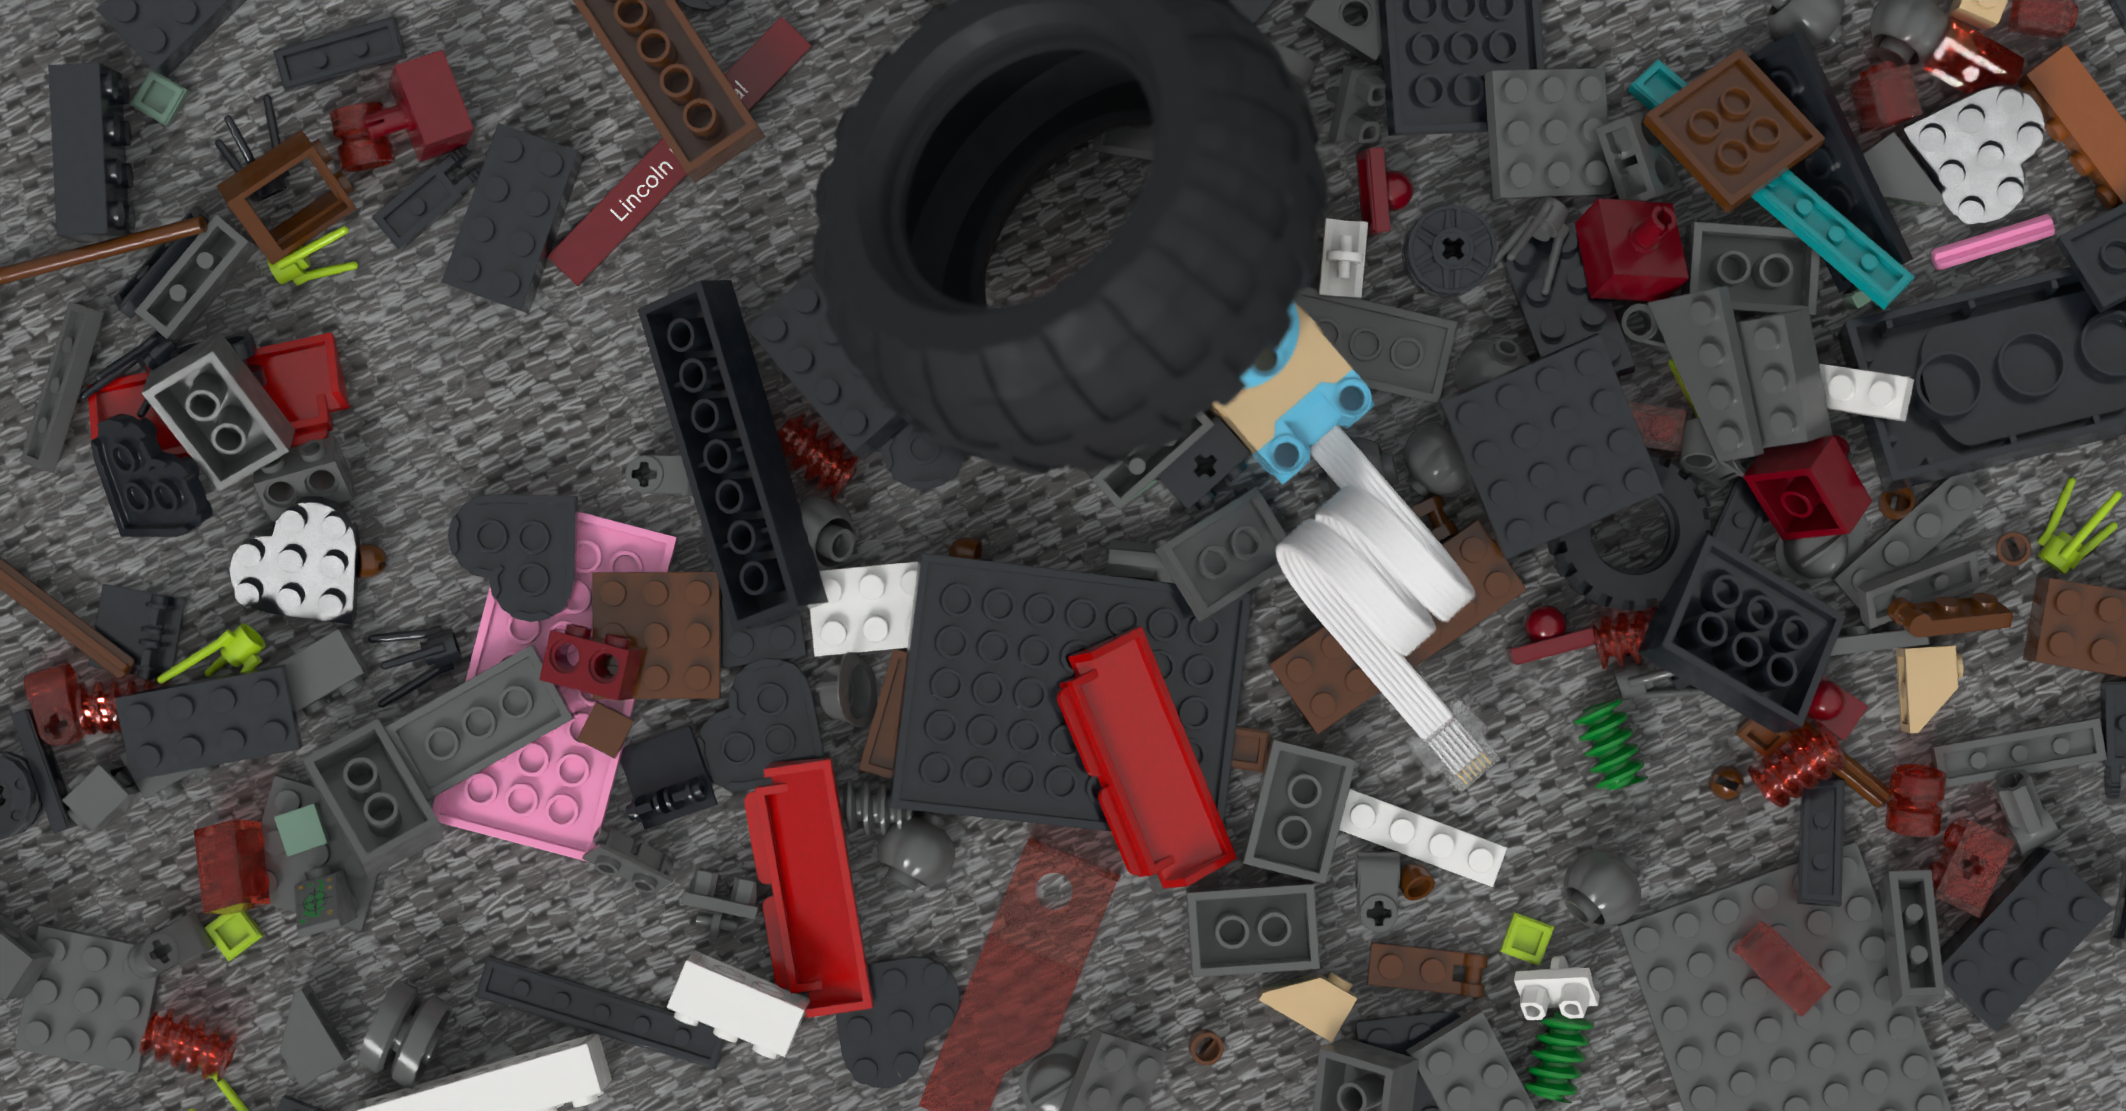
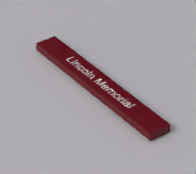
(660, 170)

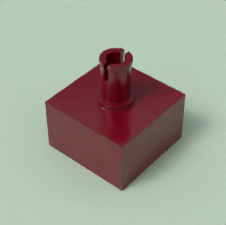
(425, 106)
(1631, 250)
(1809, 488)

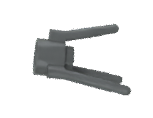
(1542, 222)
(1634, 680)

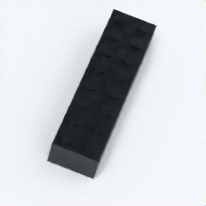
(732, 454)

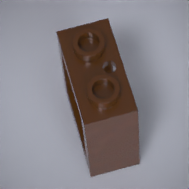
(305, 223)

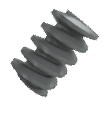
(869, 808)

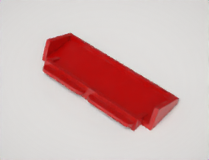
(301, 380)
(1143, 762)
(813, 905)

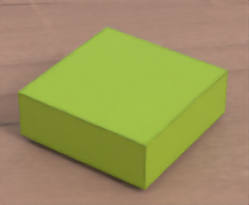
(234, 933)
(1526, 938)

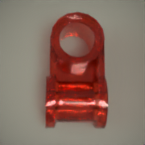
(54, 700)

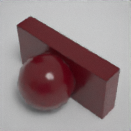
(1380, 190)
(1547, 633)
(1836, 708)

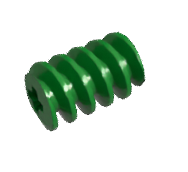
(1610, 746)
(1558, 1057)

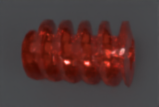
(817, 455)
(1621, 638)
(98, 709)
(1800, 768)
(188, 1045)

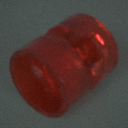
(356, 150)
(1915, 800)

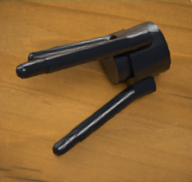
(276, 185)
(149, 355)
(438, 649)

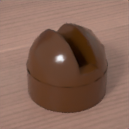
(1904, 503)
(966, 548)
(2004, 552)
(371, 560)
(1730, 774)
(1415, 881)
(1212, 1049)

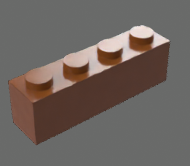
(2083, 120)

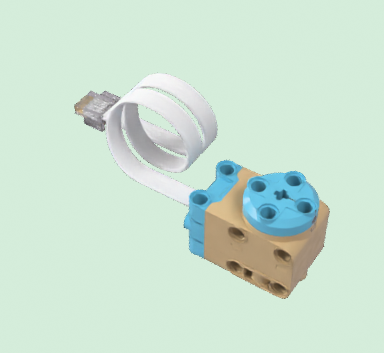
(1366, 556)

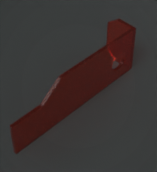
(1020, 979)

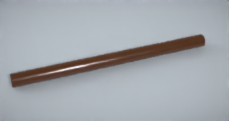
(103, 249)

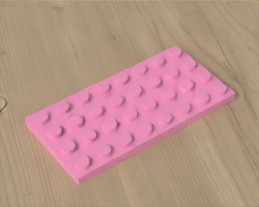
(556, 786)

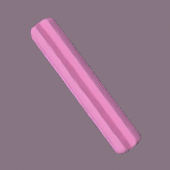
(1992, 242)

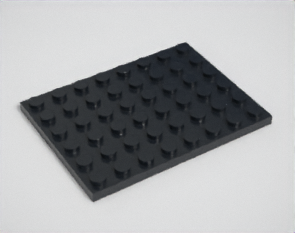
(986, 672)

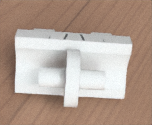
(1343, 258)
(1556, 988)

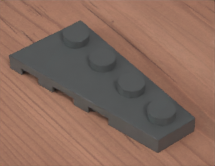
(1711, 363)

